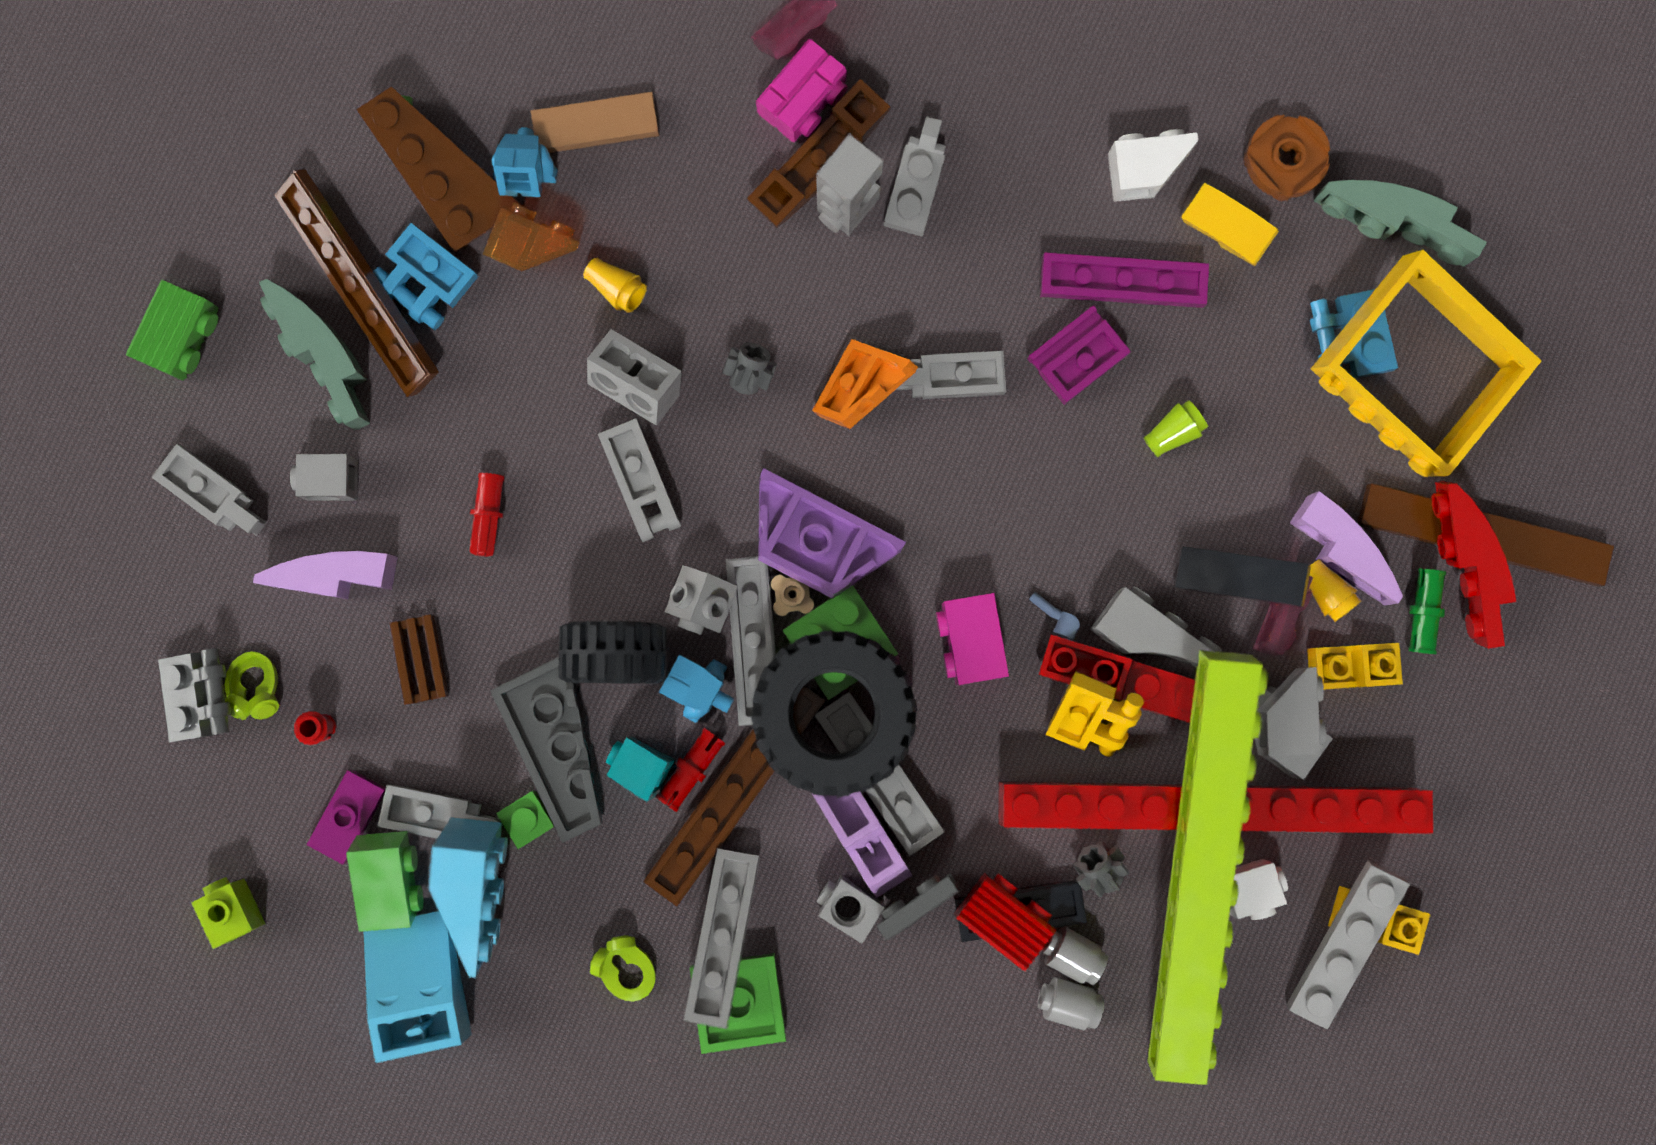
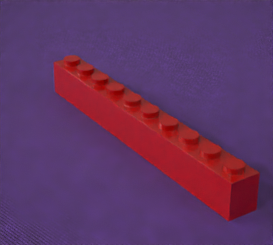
(1270, 807)

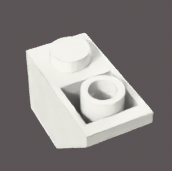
(1145, 164)

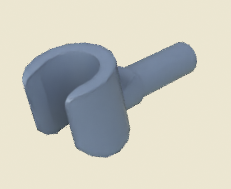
(1067, 624)

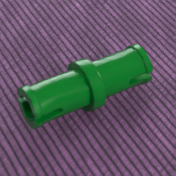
(1427, 611)

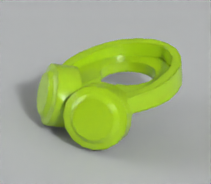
(264, 702)
(603, 967)

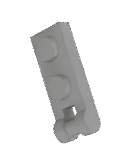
(638, 478)

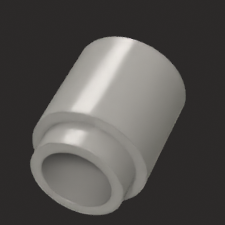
(1075, 956)
(1071, 1004)

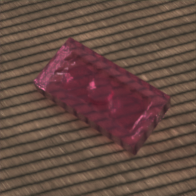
(790, 24)
(1278, 627)

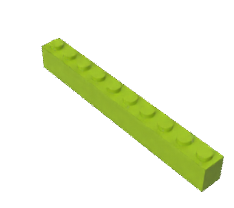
(1205, 865)

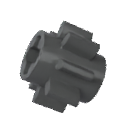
(749, 368)
(1100, 868)

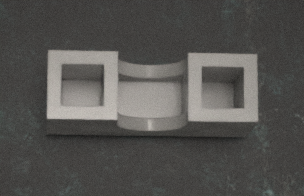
(848, 186)

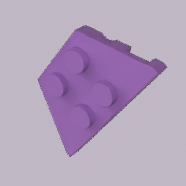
(816, 538)

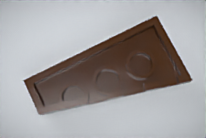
(442, 177)

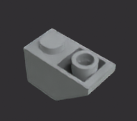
(1292, 717)

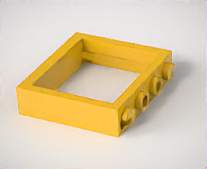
(1473, 320)

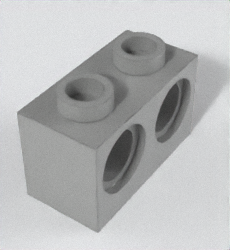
(633, 377)

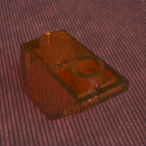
(525, 242)

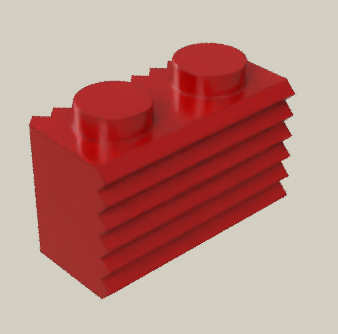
(1005, 921)

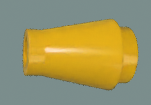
(617, 285)
(1332, 592)

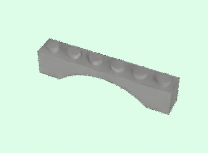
(1137, 627)

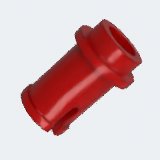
(305, 727)

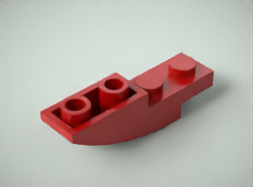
(1471, 544)
(1161, 690)

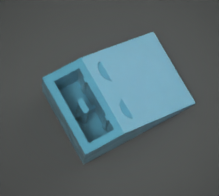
(467, 886)
(414, 989)

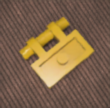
(1083, 709)

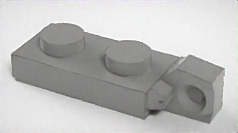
(916, 181)
(957, 375)
(207, 491)
(425, 811)

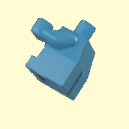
(522, 165)
(697, 687)

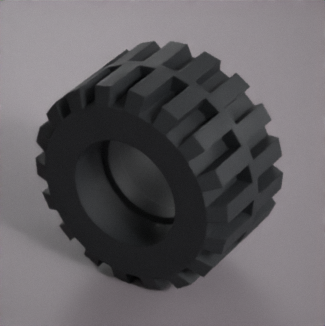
(612, 652)

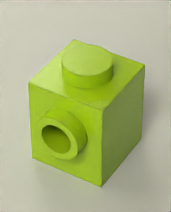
(227, 911)

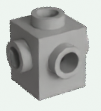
(700, 600)

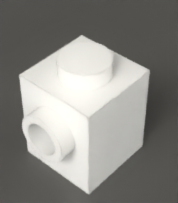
(1259, 890)

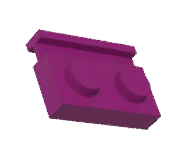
(1078, 355)

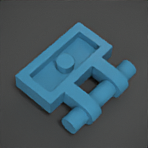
(432, 267)
(1373, 352)

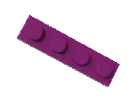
(1124, 280)

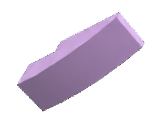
(1347, 548)
(331, 573)
(865, 841)

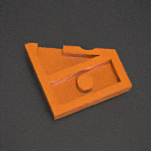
(861, 383)

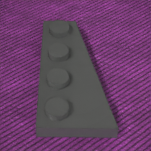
(552, 742)

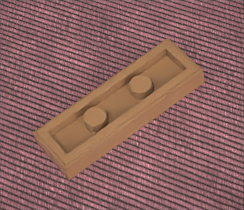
(596, 122)

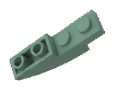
(1388, 207)
(313, 339)

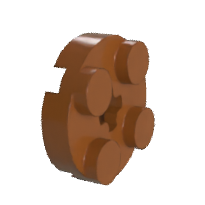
(1281, 179)

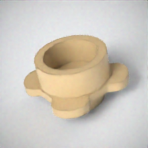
(784, 603)

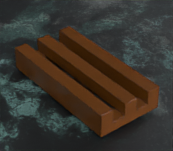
(403, 662)

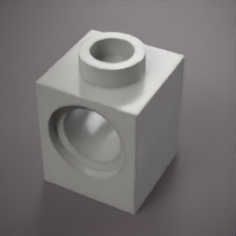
(325, 477)
(857, 925)

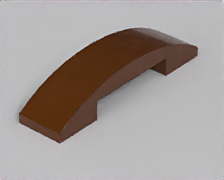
(796, 182)

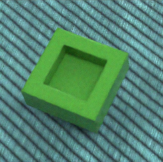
(525, 819)

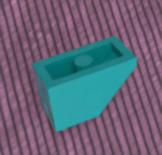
(638, 767)

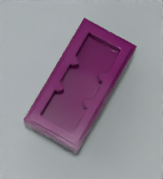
(346, 816)

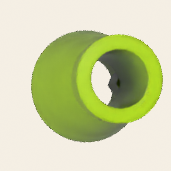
(1177, 428)

